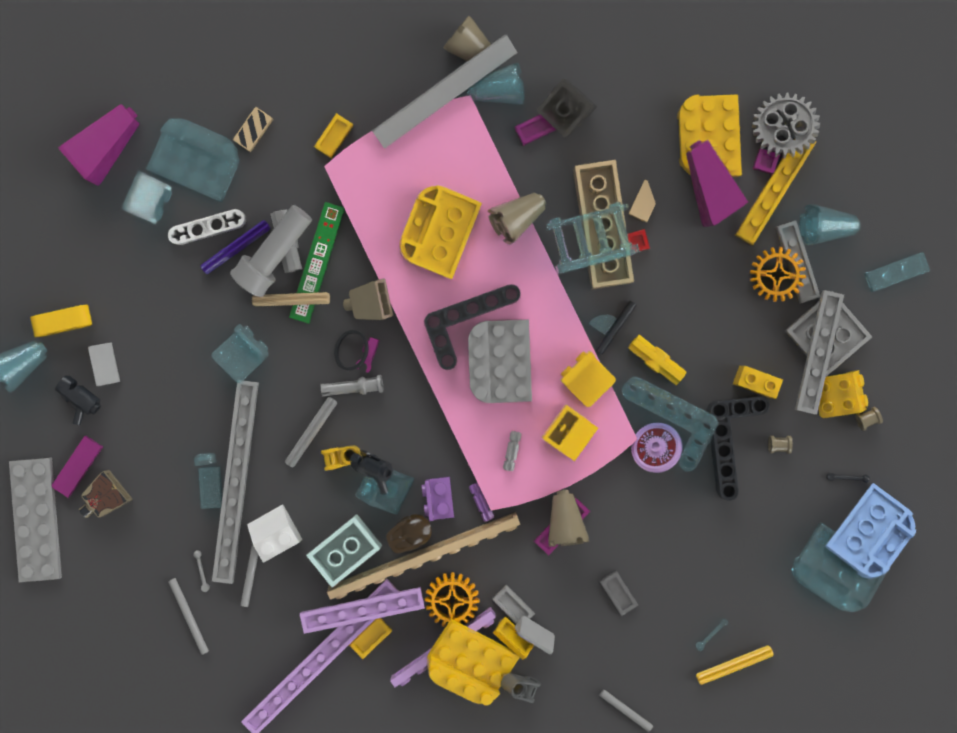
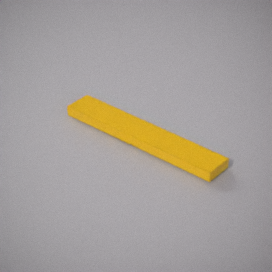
(771, 196)

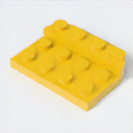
(712, 120)
(438, 229)
(469, 663)

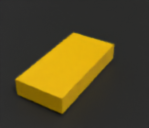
(333, 136)
(507, 634)
(370, 637)

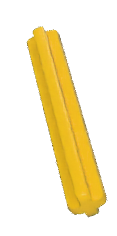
(734, 665)

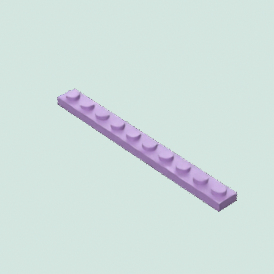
(308, 669)

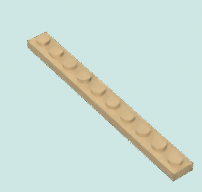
(416, 559)

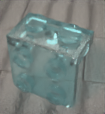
(240, 354)

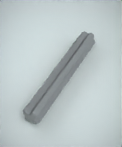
(311, 432)

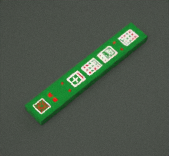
(318, 258)

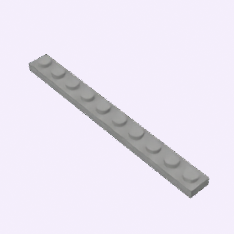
(235, 482)

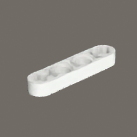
(206, 224)

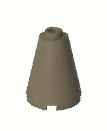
(467, 40)
(516, 216)
(566, 521)

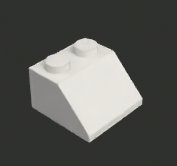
(273, 533)

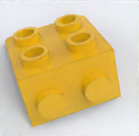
(587, 378)
(843, 395)

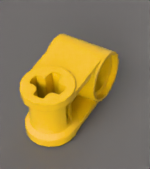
(337, 457)

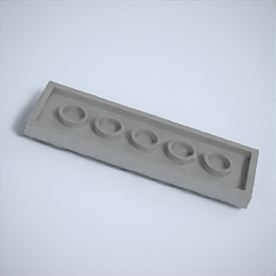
(35, 520)

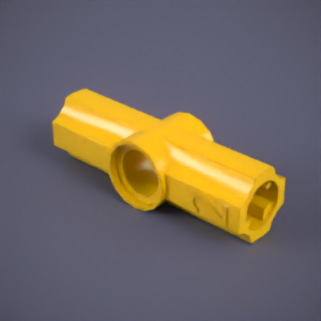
(657, 360)

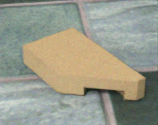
(643, 203)

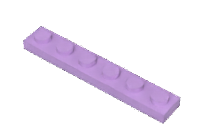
(362, 610)
(419, 665)

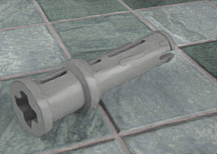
(361, 385)

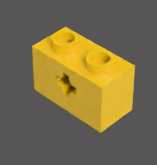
(757, 382)

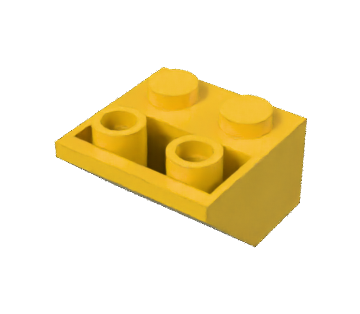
(569, 432)

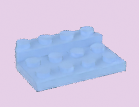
(873, 533)

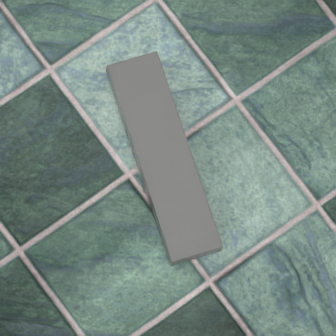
(791, 239)

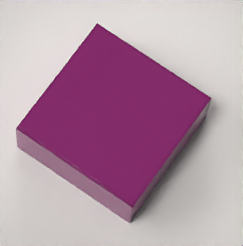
(765, 162)

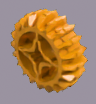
(779, 260)
(461, 600)

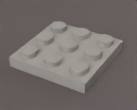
(848, 338)

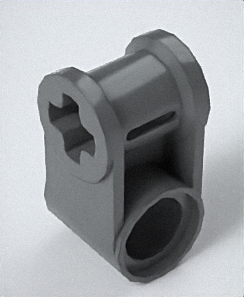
(520, 686)

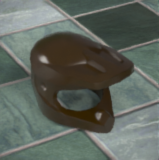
(409, 533)

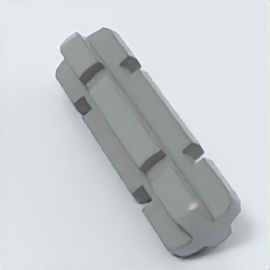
(512, 451)

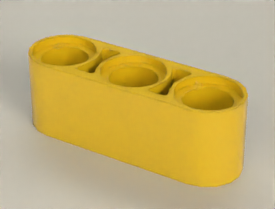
(61, 320)

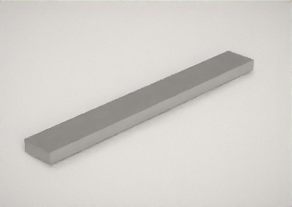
(444, 91)

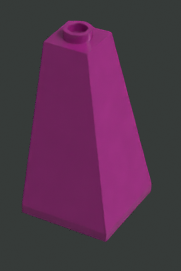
(101, 143)
(713, 185)

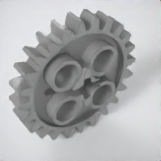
(803, 117)

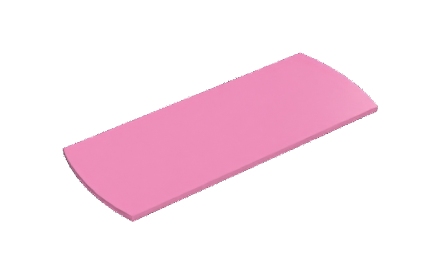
(378, 195)

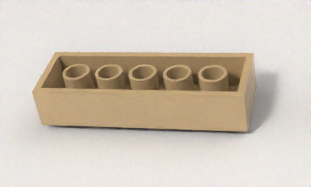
(596, 189)

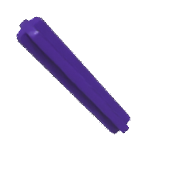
(235, 247)

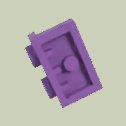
(439, 498)

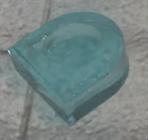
(204, 459)

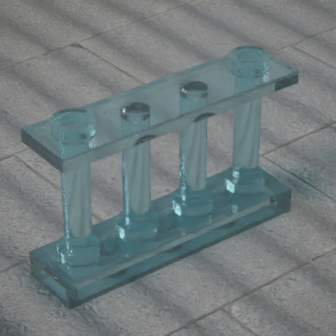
(606, 252)

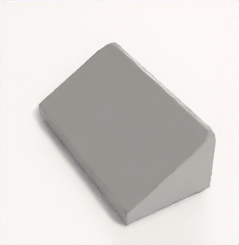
(104, 364)
(535, 634)

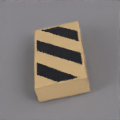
(253, 129)

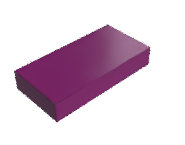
(533, 129)

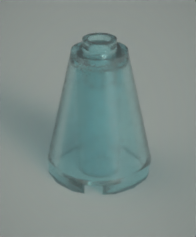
(500, 86)
(826, 224)
(20, 363)

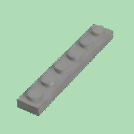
(819, 352)

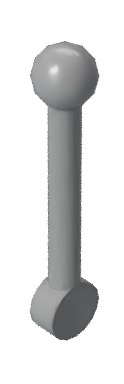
(205, 587)

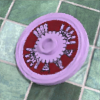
(657, 447)

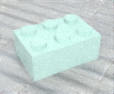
(344, 550)

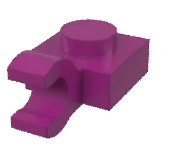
(373, 344)

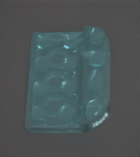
(195, 158)
(832, 577)

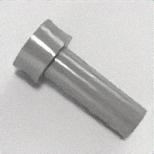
(256, 271)

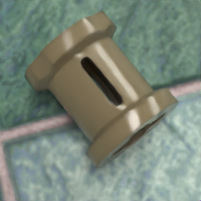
(869, 418)
(780, 444)

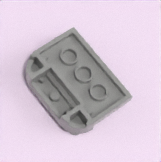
(500, 361)

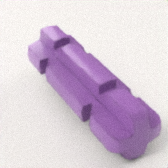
(481, 502)

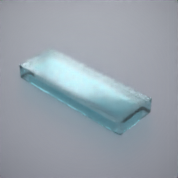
(897, 271)

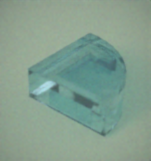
(602, 323)

